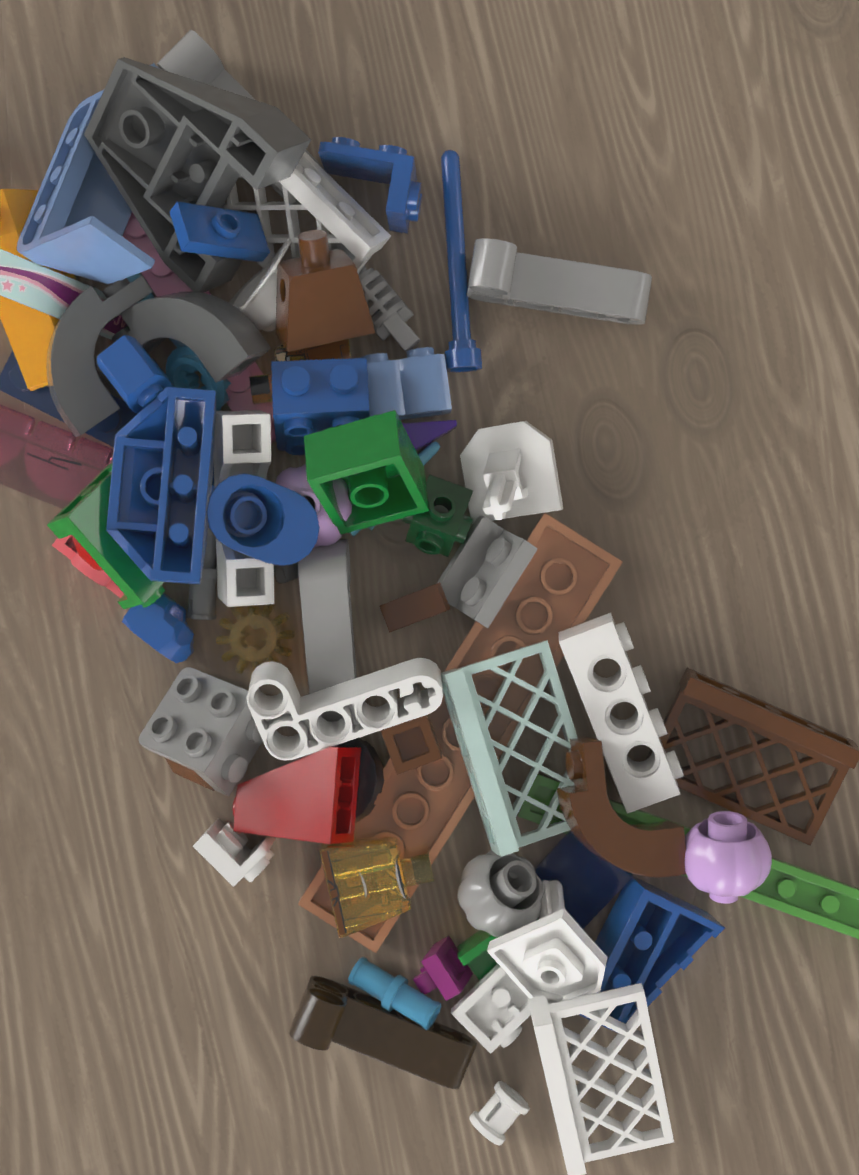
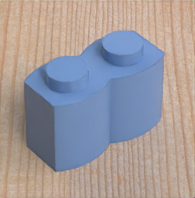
(409, 385)

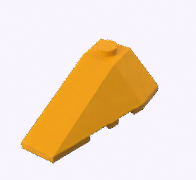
(25, 327)

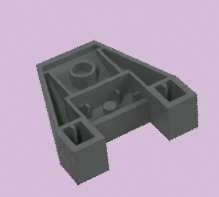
(186, 144)

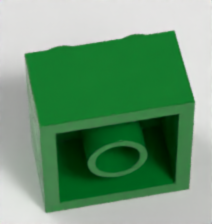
(377, 465)

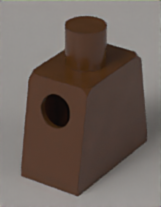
(319, 296)

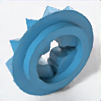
(181, 371)

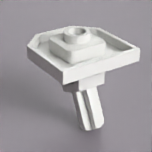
(511, 472)
(551, 953)

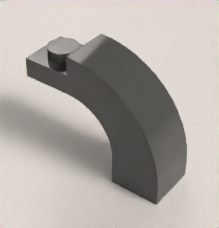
(207, 324)
(70, 354)

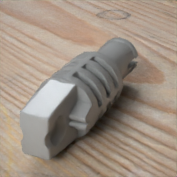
(385, 306)

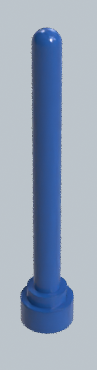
(462, 351)

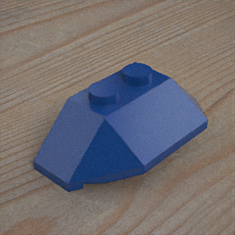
(165, 485)

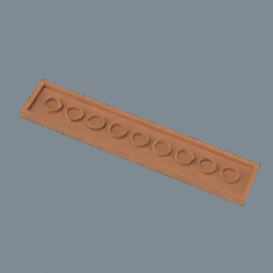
(429, 801)

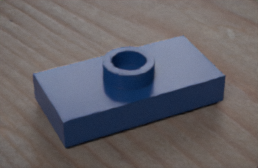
(219, 232)

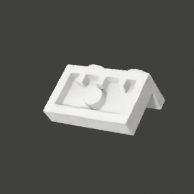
(230, 855)
(493, 1010)

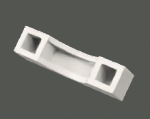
(241, 448)

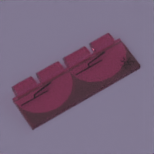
(45, 462)

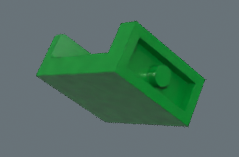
(87, 521)

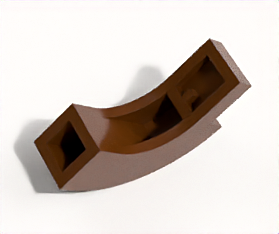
(639, 849)

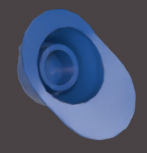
(262, 519)

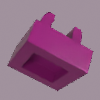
(443, 970)

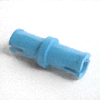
(394, 993)

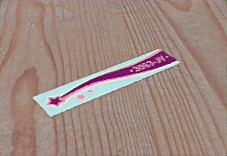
(45, 289)

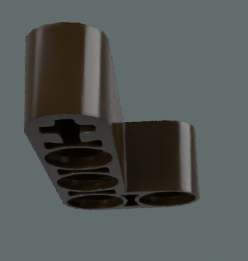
(358, 1022)

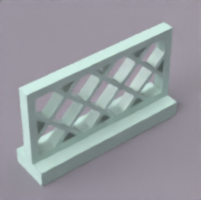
(479, 751)

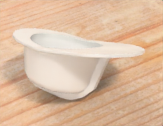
(258, 295)

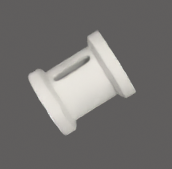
(499, 1113)

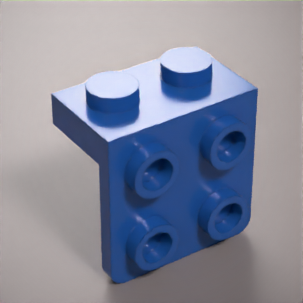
(386, 166)
(315, 397)

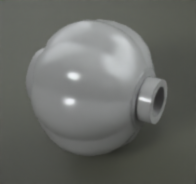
(495, 888)

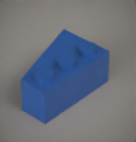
(650, 940)

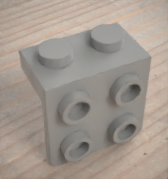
(204, 728)

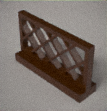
(777, 727)

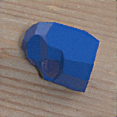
(163, 628)

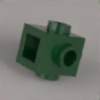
(445, 522)

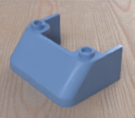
(80, 212)

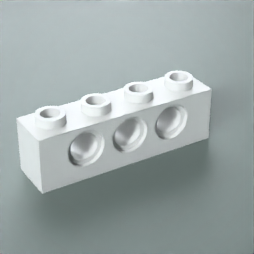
(637, 782)

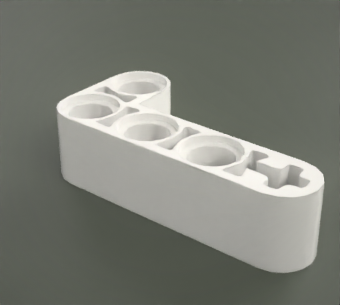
(346, 699)

